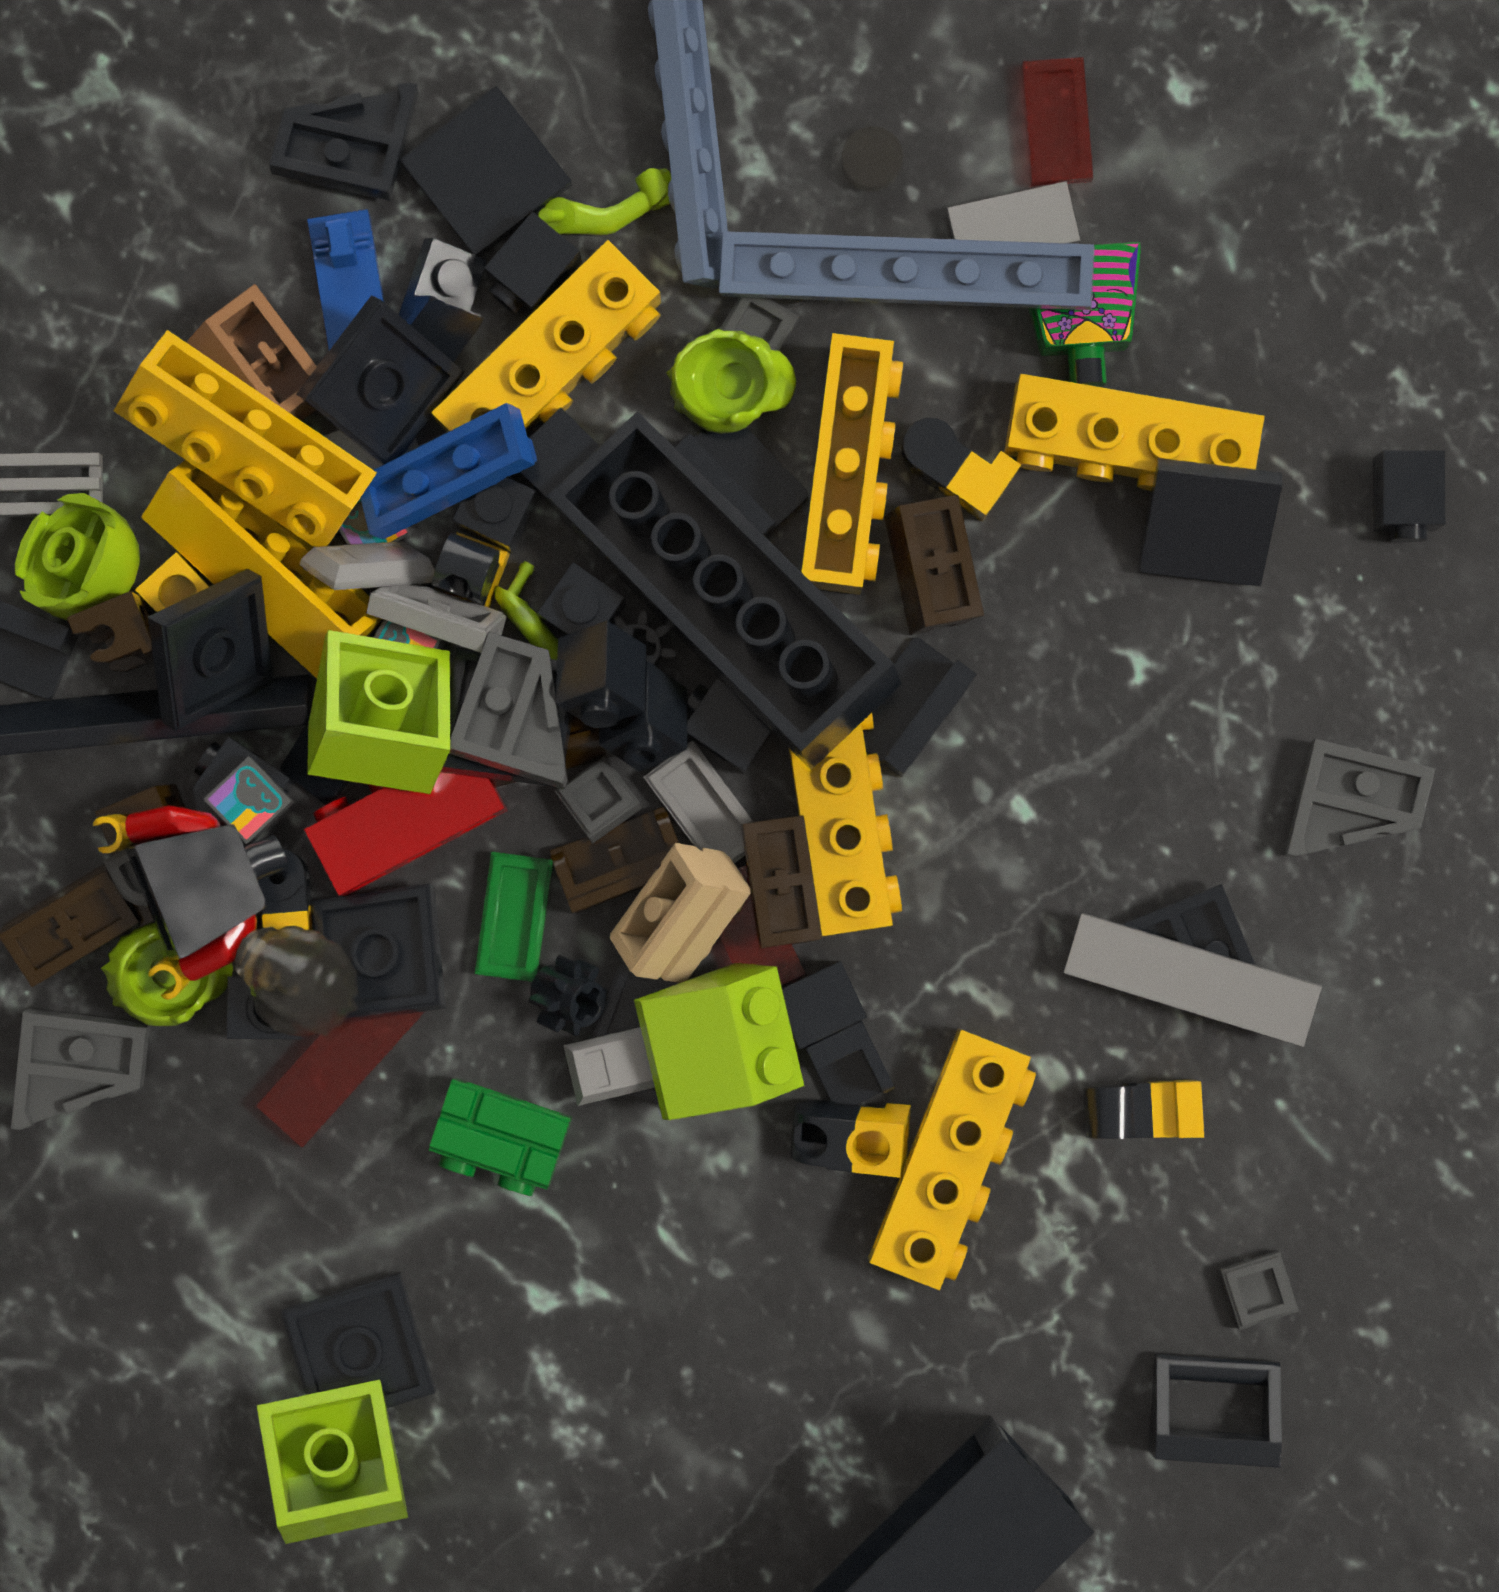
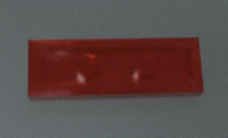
(331, 1073)

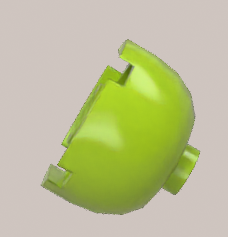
(77, 557)

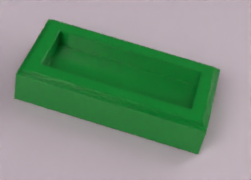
(514, 916)

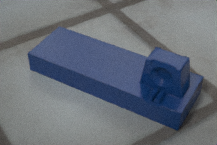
(344, 267)
(447, 471)

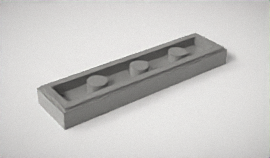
(1193, 979)

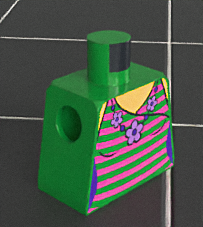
(1105, 328)

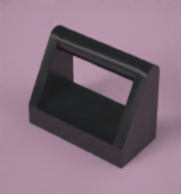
(1216, 1446)

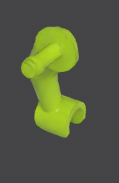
(577, 218)
(523, 615)

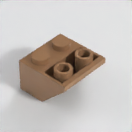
(258, 349)

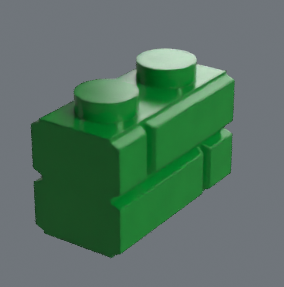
(499, 1135)

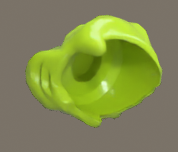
(729, 380)
(141, 994)

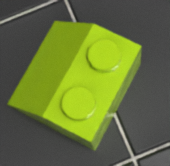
(380, 713)
(719, 1041)
(331, 1462)

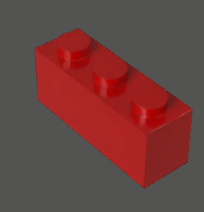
(397, 827)

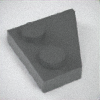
(512, 713)
(1355, 798)
(74, 1061)

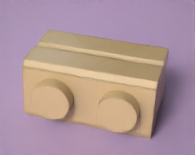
(680, 913)

